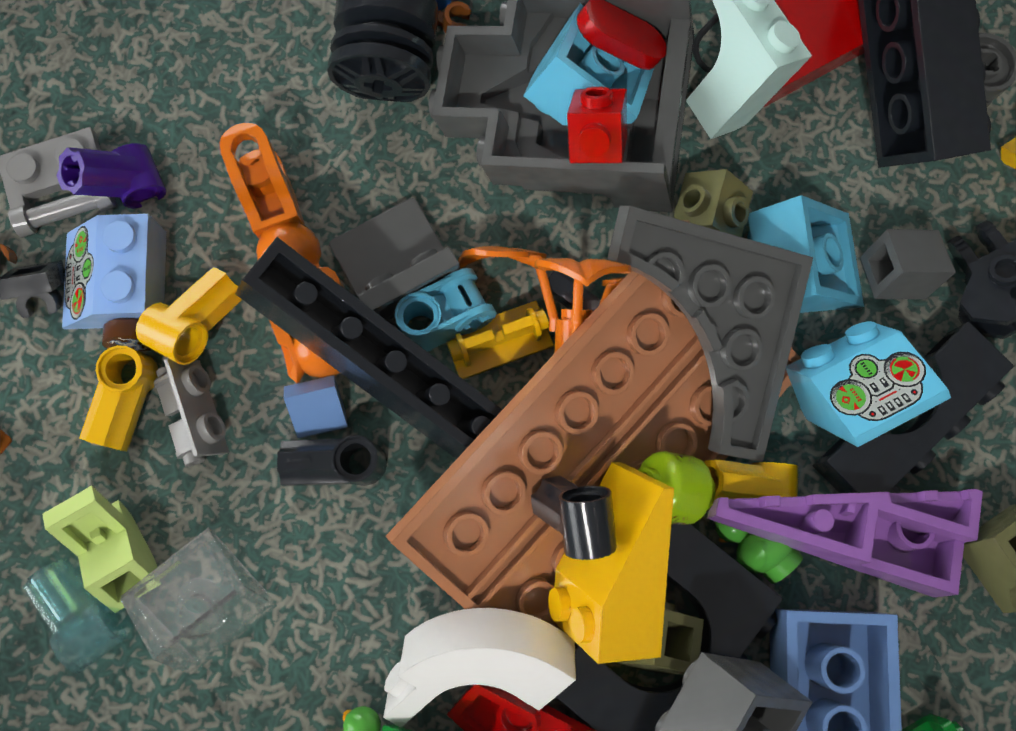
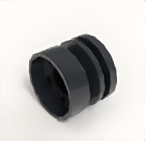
(383, 48)

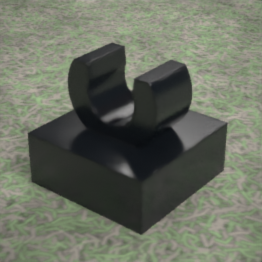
(31, 282)

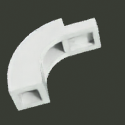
(480, 649)

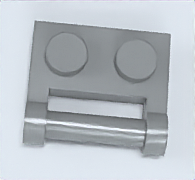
(33, 173)

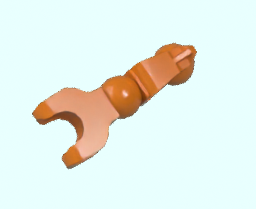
(272, 213)

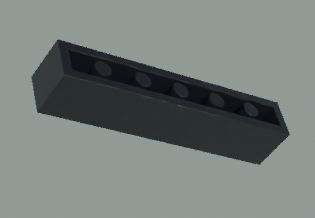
(366, 348)

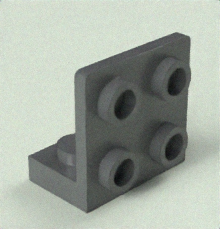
(392, 257)

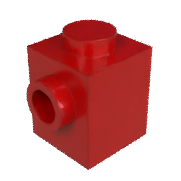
(597, 125)

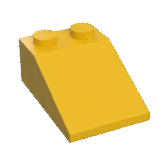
(618, 601)

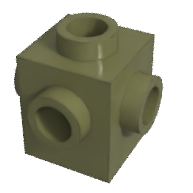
(714, 201)

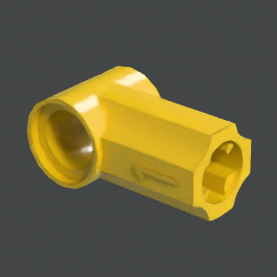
(183, 327)
(115, 403)
(753, 479)

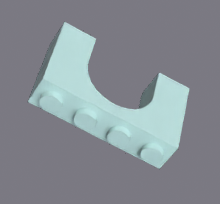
(753, 64)

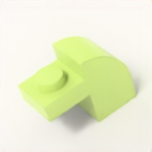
(106, 542)

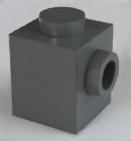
(907, 264)

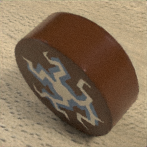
(122, 332)

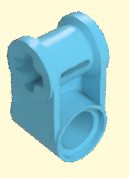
(451, 304)

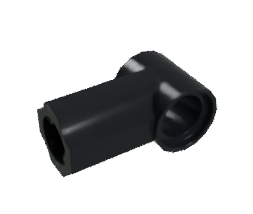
(328, 462)
(580, 514)

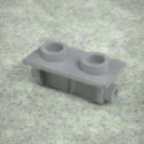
(200, 429)

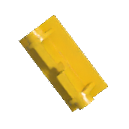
(502, 341)

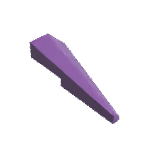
(888, 535)

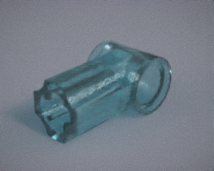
(77, 620)

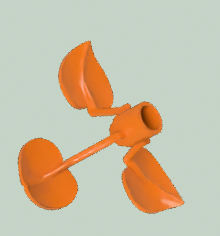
(582, 272)

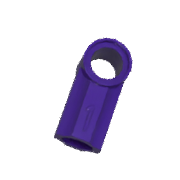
(122, 173)

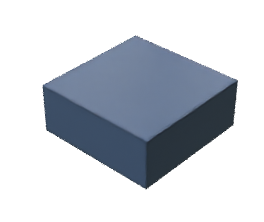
(315, 406)

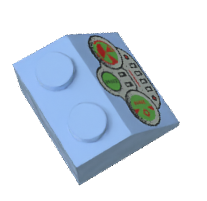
(113, 269)

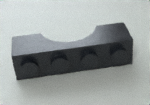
(971, 373)

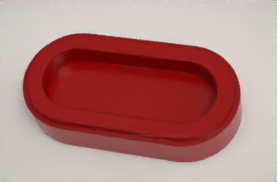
(621, 34)

